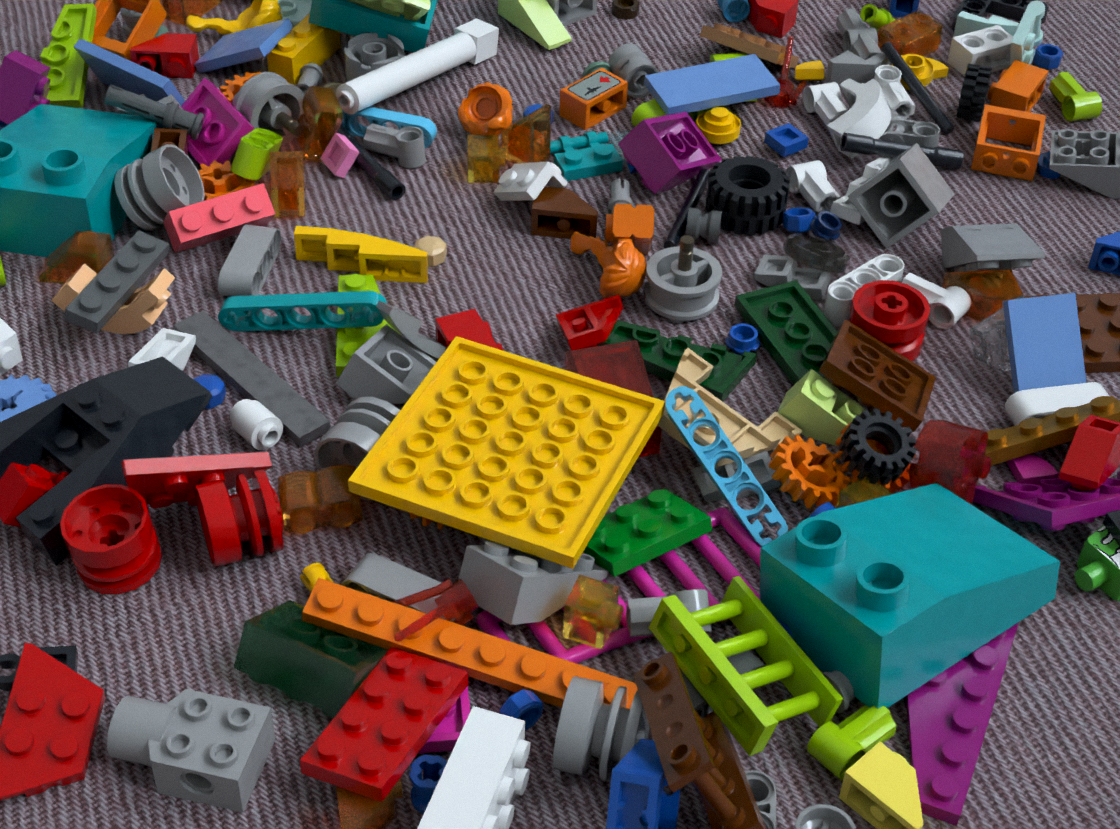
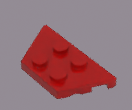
(173, 478)
(47, 726)

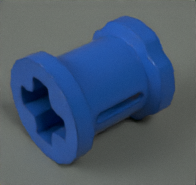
(424, 788)

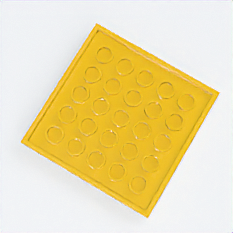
(510, 450)

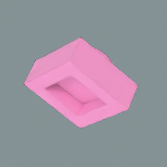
(339, 155)

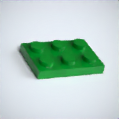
(645, 531)

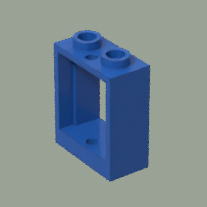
(638, 792)

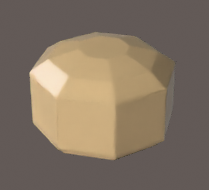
(435, 249)

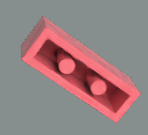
(218, 217)

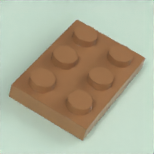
(747, 43)

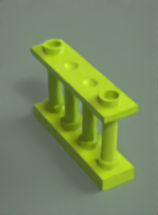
(721, 684)

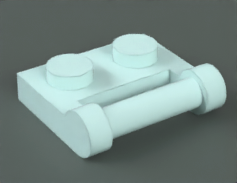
(1028, 34)

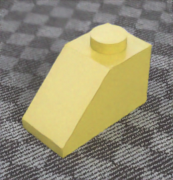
(883, 790)

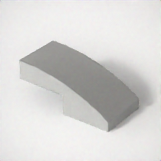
(783, 269)
(408, 327)
(757, 464)

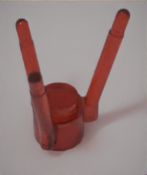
(787, 94)
(454, 602)

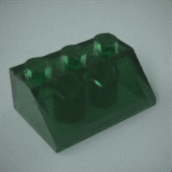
(304, 658)

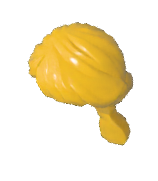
(258, 14)

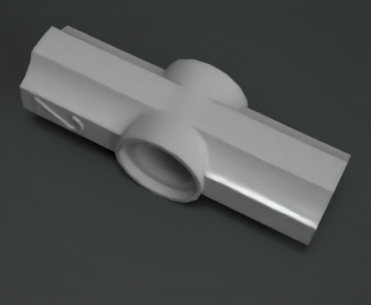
(856, 35)

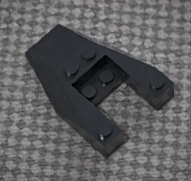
(95, 429)

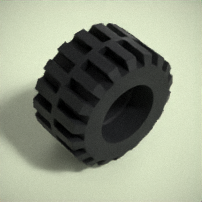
(748, 194)

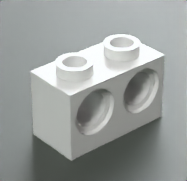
(983, 47)

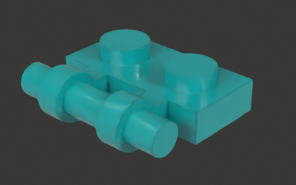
(593, 160)

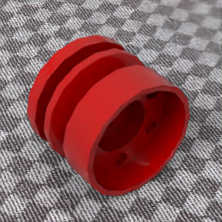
(239, 517)
(111, 539)

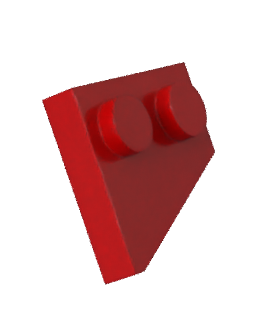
(590, 323)

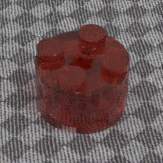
(951, 457)

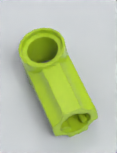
(1075, 101)
(845, 743)

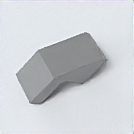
(854, 67)

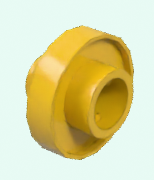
(921, 67)
(719, 125)

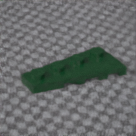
(663, 355)

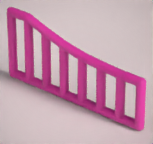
(618, 638)

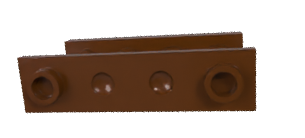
(695, 747)

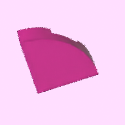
(1031, 469)

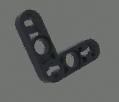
(1007, 8)

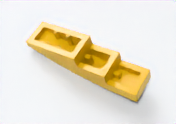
(361, 253)

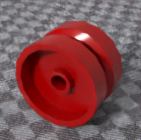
(892, 315)

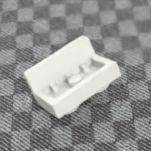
(527, 180)

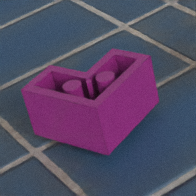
(22, 85)

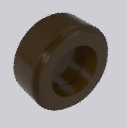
(625, 9)

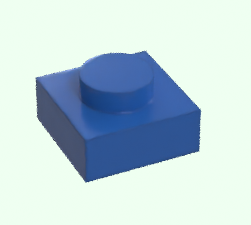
(786, 140)

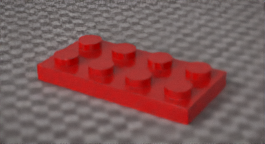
(384, 724)

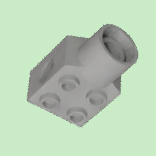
(196, 744)

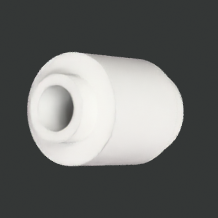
(256, 424)

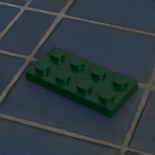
(788, 327)

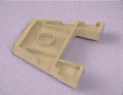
(742, 433)

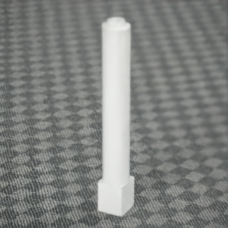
(470, 43)

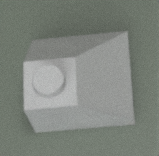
(385, 368)

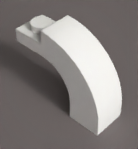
(867, 113)

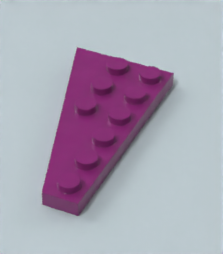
(1052, 502)
(950, 723)

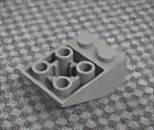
(1088, 159)
(987, 248)
(521, 585)

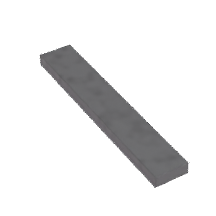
(254, 378)

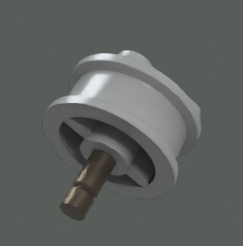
(271, 105)
(682, 282)

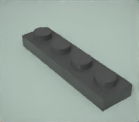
(116, 282)

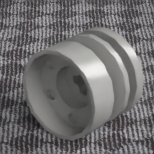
(157, 185)
(355, 433)
(595, 728)

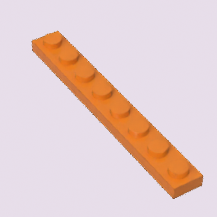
(452, 644)

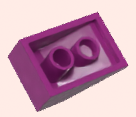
(668, 151)

